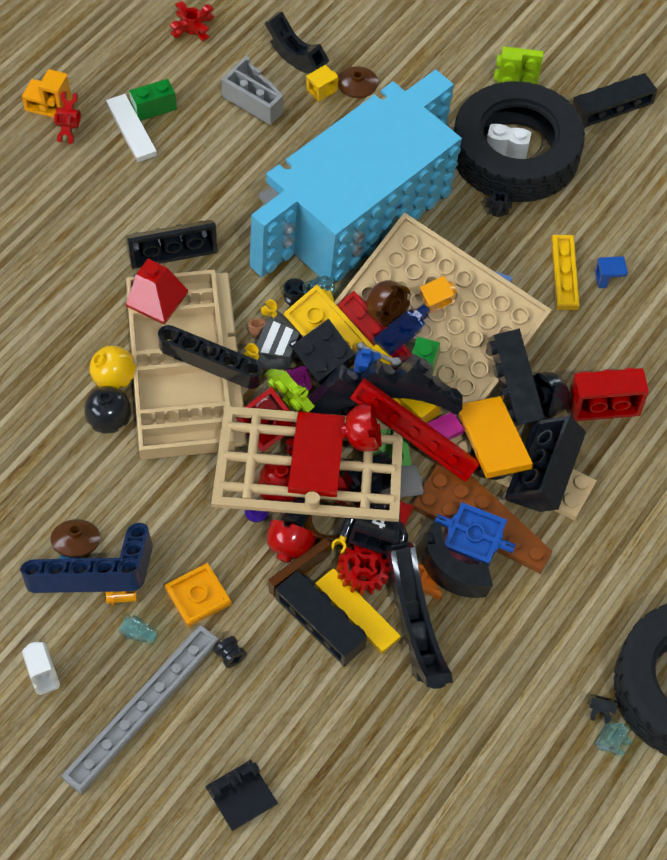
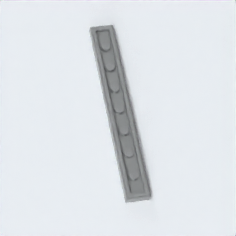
(140, 710)

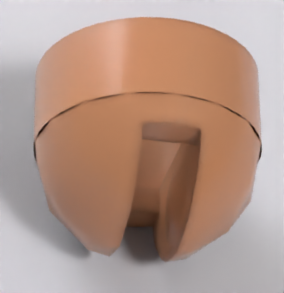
(256, 326)

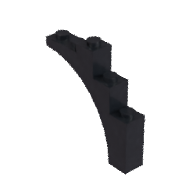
(409, 381)
(425, 655)

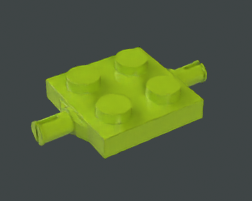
(293, 395)

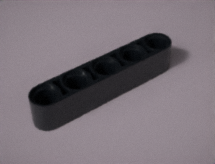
(218, 364)

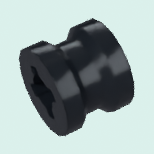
(292, 287)
(230, 652)

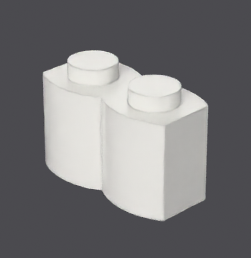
(509, 141)
(40, 667)

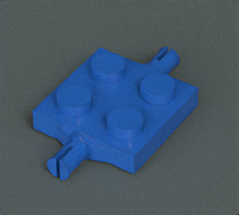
(475, 533)

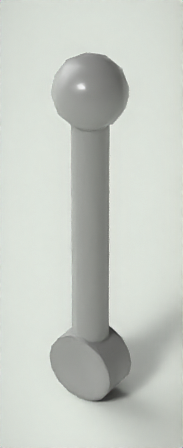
(396, 362)

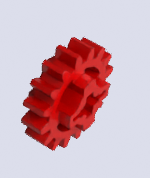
(363, 569)

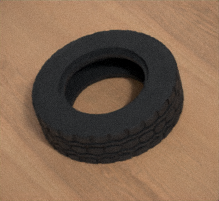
(524, 105)
(636, 680)

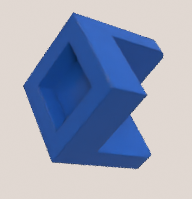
(609, 267)

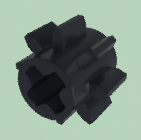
(499, 203)

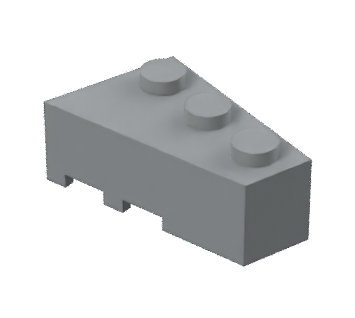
(252, 91)

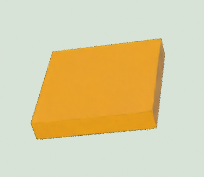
(197, 595)

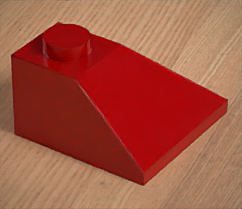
(156, 292)
(271, 401)

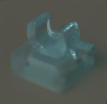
(613, 737)

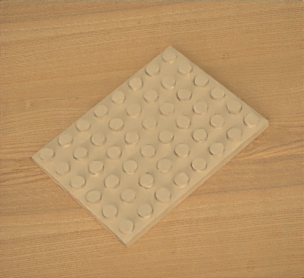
(482, 305)

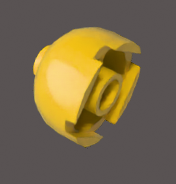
(112, 367)

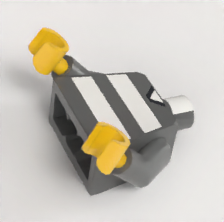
(275, 342)

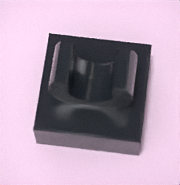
(602, 704)

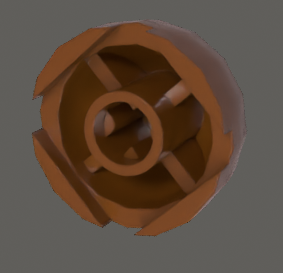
(387, 302)

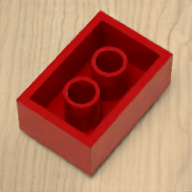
(608, 394)

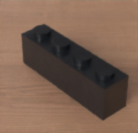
(615, 99)
(515, 377)
(321, 617)

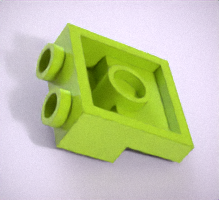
(518, 65)

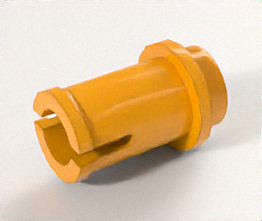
(120, 597)

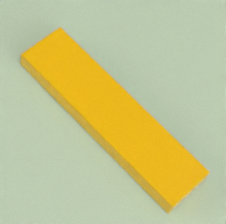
(565, 272)
(359, 611)

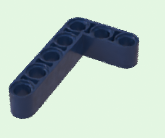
(94, 574)

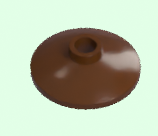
(357, 82)
(75, 538)

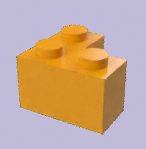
(45, 95)

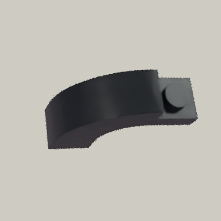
(291, 48)
(450, 573)

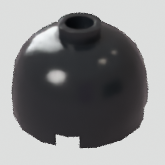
(552, 393)
(107, 409)

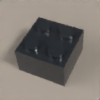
(324, 351)

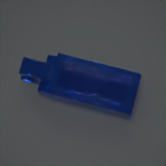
(402, 330)

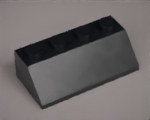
(172, 243)
(553, 451)

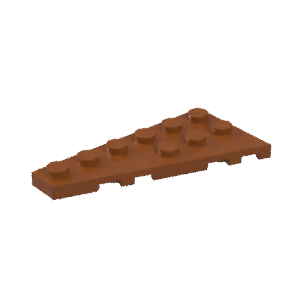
(446, 492)

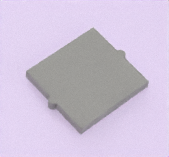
(410, 482)

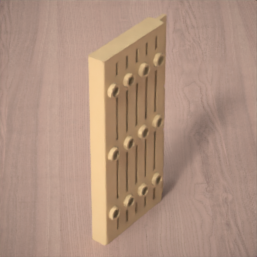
(176, 402)

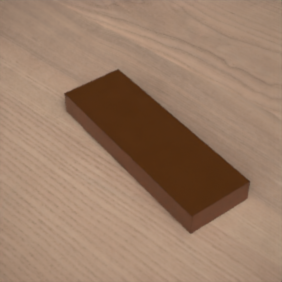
(303, 564)

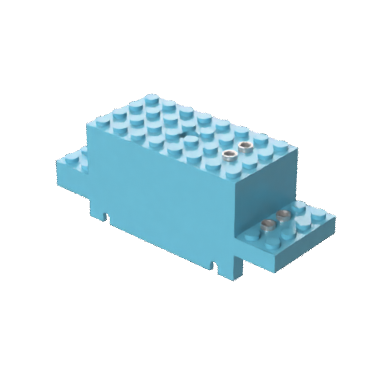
(359, 181)

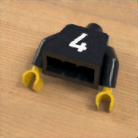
(371, 533)

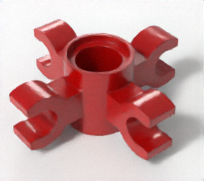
(192, 21)
(67, 117)

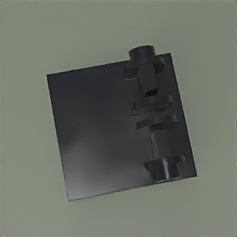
(241, 795)

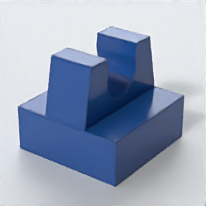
(364, 359)

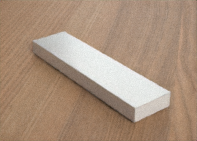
(131, 128)

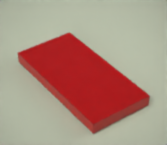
(316, 454)

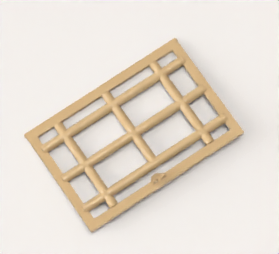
(312, 499)

